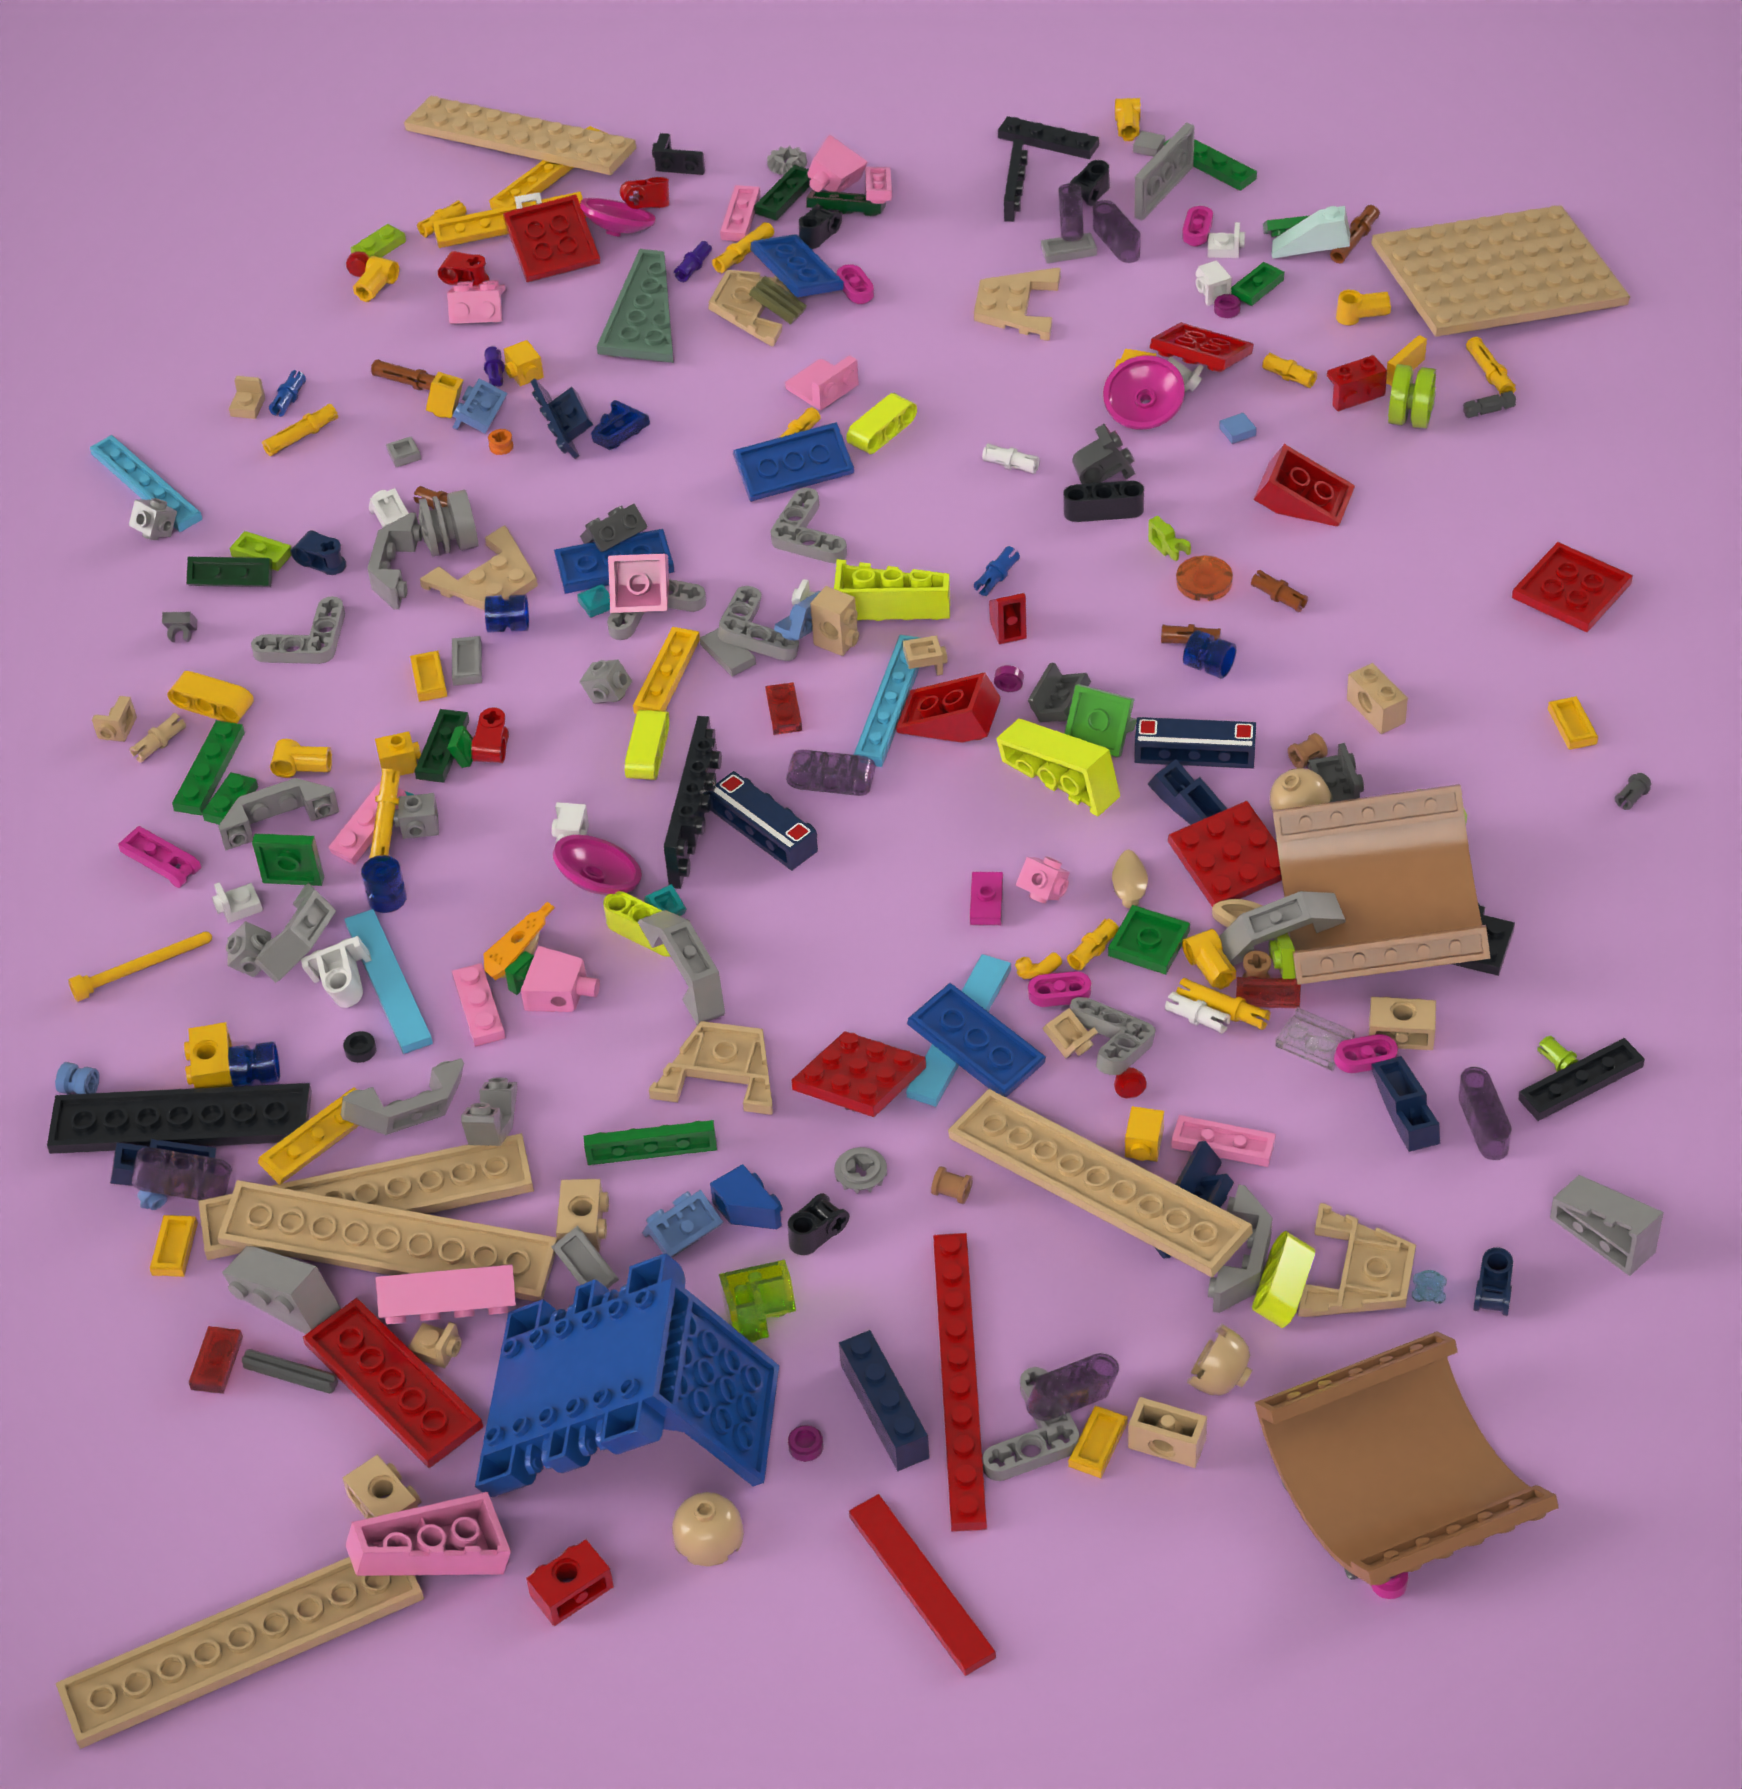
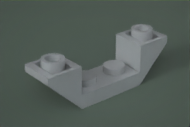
(398, 536)
(272, 801)
(1278, 919)
(298, 936)
(704, 993)
(366, 1109)
(493, 1117)
(1240, 1283)

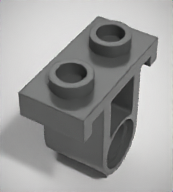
(1103, 458)

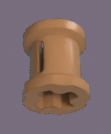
(1310, 749)
(1257, 964)
(951, 1185)

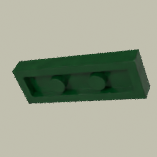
(783, 193)
(844, 202)
(229, 571)
(435, 757)

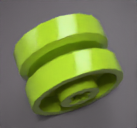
(1407, 395)

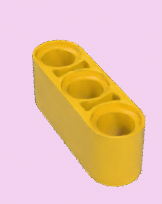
(210, 697)

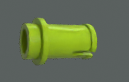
(1556, 1053)

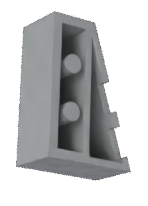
(1608, 1222)
(281, 1287)

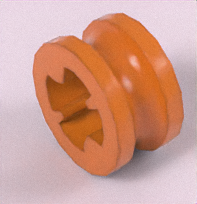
(500, 442)

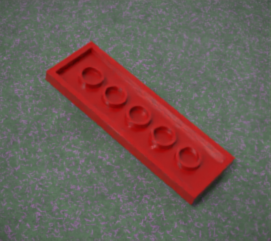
(393, 1382)

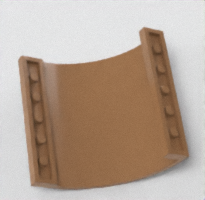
(1398, 878)
(1393, 1462)

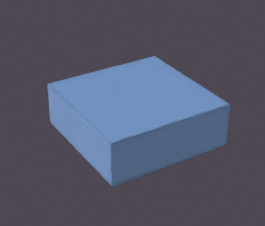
(1237, 428)

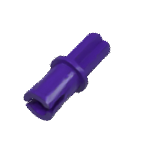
(692, 261)
(494, 366)

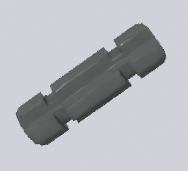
(1489, 404)

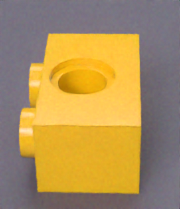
(208, 1056)

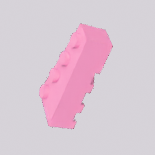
(445, 1292)
(431, 1540)

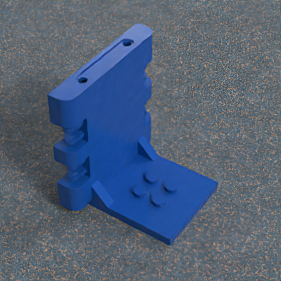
(619, 1376)

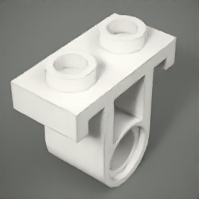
(339, 970)

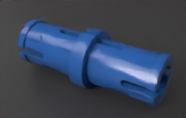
(287, 393)
(996, 571)

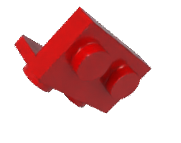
(1357, 382)

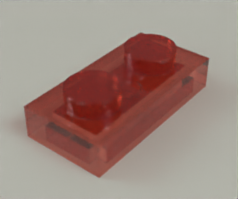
(783, 708)
(1269, 992)
(215, 1359)

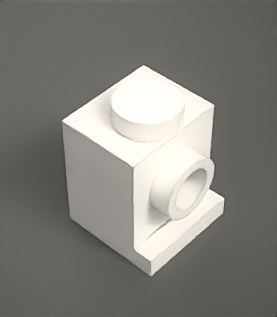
(1213, 281)
(570, 820)

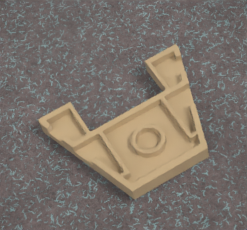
(1006, 300)
(734, 304)
(501, 575)
(720, 1054)
(1374, 1269)

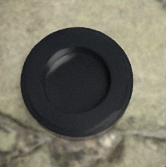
(359, 1046)

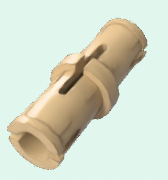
(157, 737)

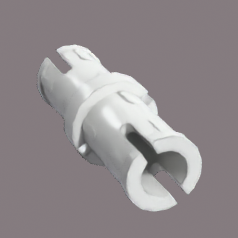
(1011, 458)
(1197, 1012)

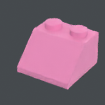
(638, 583)

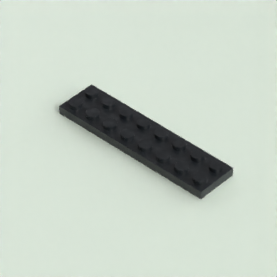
(178, 1115)

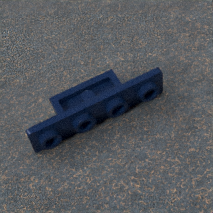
(566, 416)
(1201, 1179)

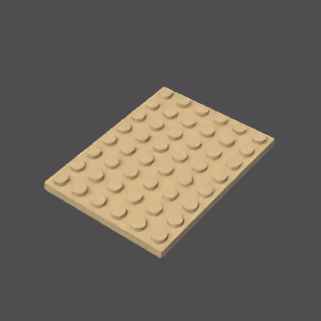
(1499, 270)

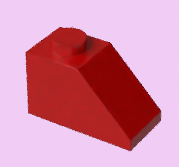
(1008, 618)

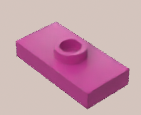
(986, 898)

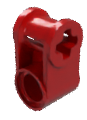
(650, 193)
(463, 267)
(490, 737)

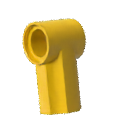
(1127, 117)
(376, 275)
(1354, 305)
(292, 757)
(1207, 952)

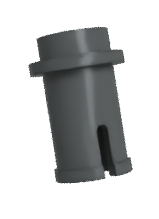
(1638, 785)

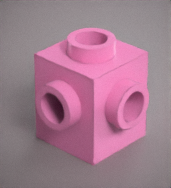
(1043, 879)

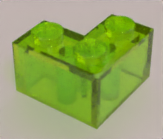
(756, 1294)

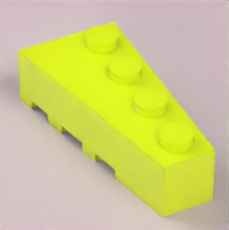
(894, 593)
(1062, 763)

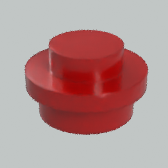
(357, 263)
(1130, 1083)

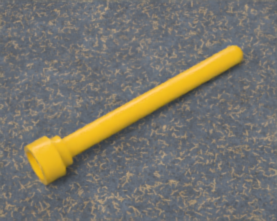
(83, 986)

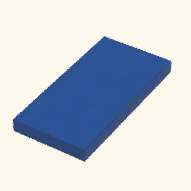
(797, 265)
(793, 461)
(586, 567)
(976, 1040)

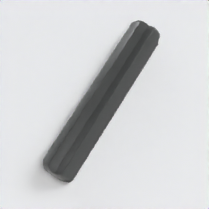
(289, 1371)

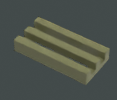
(777, 300)

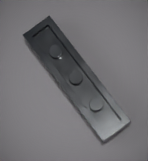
(1049, 137)
(1014, 185)
(1581, 1079)

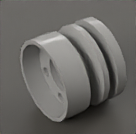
(448, 523)

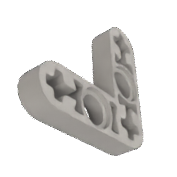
(790, 535)
(684, 597)
(739, 629)
(266, 646)
(1128, 1034)
(1047, 1430)

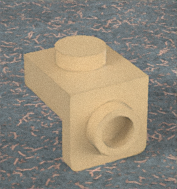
(1069, 1034)

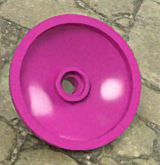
(616, 216)
(1142, 380)
(596, 865)

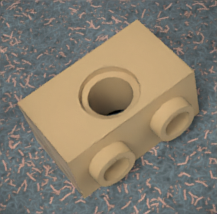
(834, 621)
(1377, 698)
(1406, 1021)
(583, 1206)
(1167, 1432)
(374, 1480)

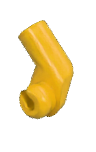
(1029, 970)

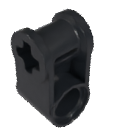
(1093, 181)
(818, 226)
(815, 1225)

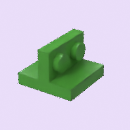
(1100, 718)

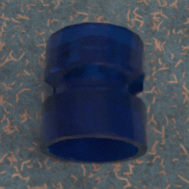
(506, 613)
(1206, 652)
(383, 884)
(254, 1064)

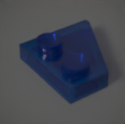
(619, 425)

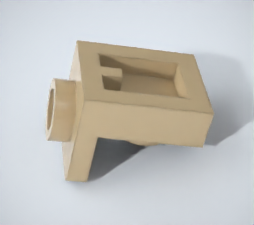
(248, 397)
(925, 652)
(118, 723)
(436, 1344)

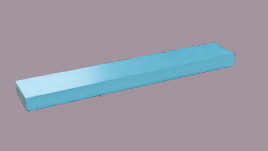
(144, 480)
(887, 706)
(390, 983)
(981, 987)

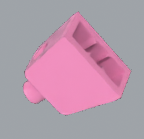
(835, 167)
(556, 982)

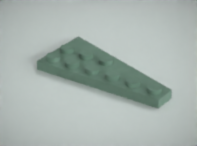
(641, 315)

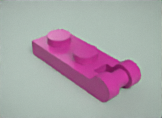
(159, 855)

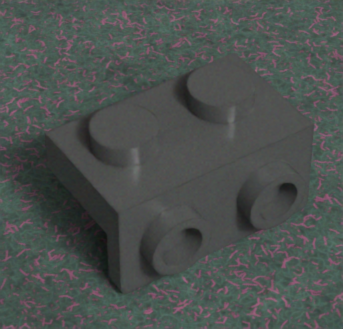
(616, 528)
(1054, 694)
(1339, 774)

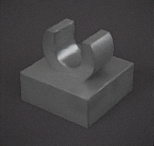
(179, 622)

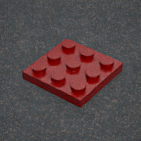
(551, 238)
(1201, 346)
(1572, 586)
(1228, 854)
(859, 1073)

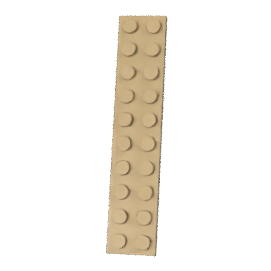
(520, 135)
(1101, 1182)
(412, 1183)
(380, 1237)
(228, 1647)

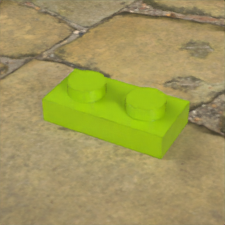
(380, 242)
(256, 546)
(1281, 952)

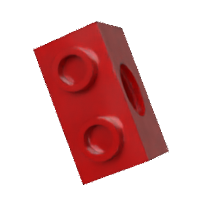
(562, 1599)

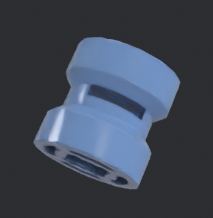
(76, 1080)

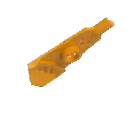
(508, 948)

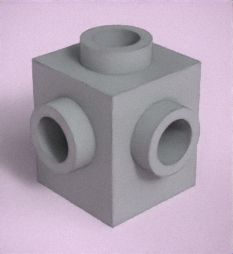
(152, 518)
(606, 681)
(417, 816)
(245, 946)

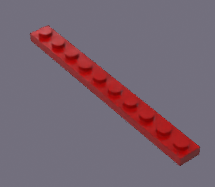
(959, 1383)

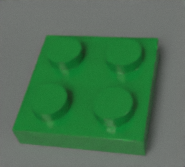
(288, 859)
(1149, 939)

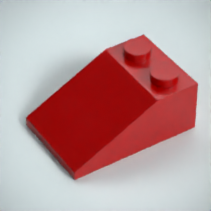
(1303, 489)
(951, 709)

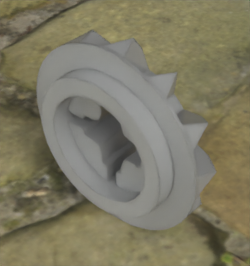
(776, 159)
(868, 1160)

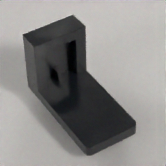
(676, 160)

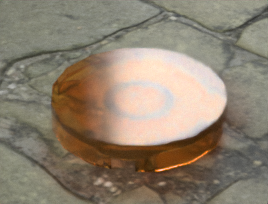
(1204, 578)

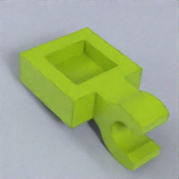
(1163, 538)

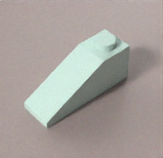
(1318, 232)

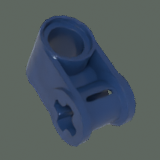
(319, 553)
(1494, 1286)

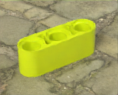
(881, 423)
(647, 744)
(622, 917)
(1283, 1279)

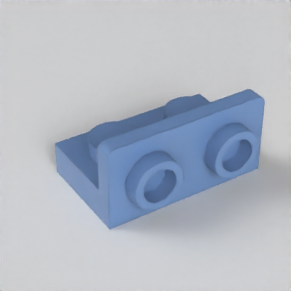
(480, 406)
(798, 622)
(683, 1224)

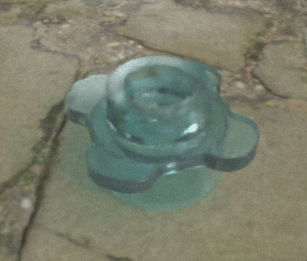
(1432, 1280)

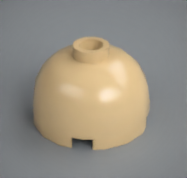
(1298, 788)
(1222, 1364)
(707, 1529)

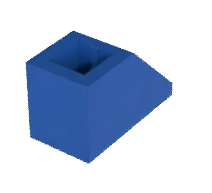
(745, 1201)

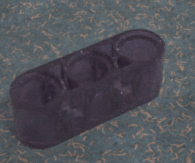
(1071, 212)
(1116, 231)
(831, 772)
(1484, 1113)
(180, 1174)
(1072, 1387)

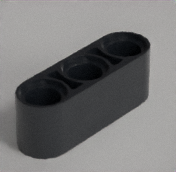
(1103, 501)

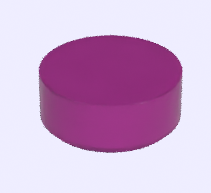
(1227, 306)
(1008, 678)
(805, 1443)

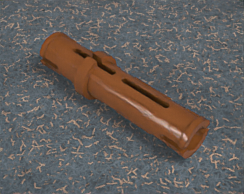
(1359, 227)
(416, 378)

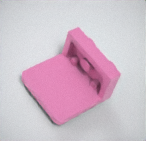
(475, 303)
(823, 382)

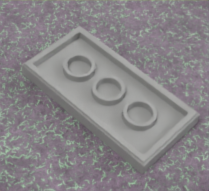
(1164, 171)

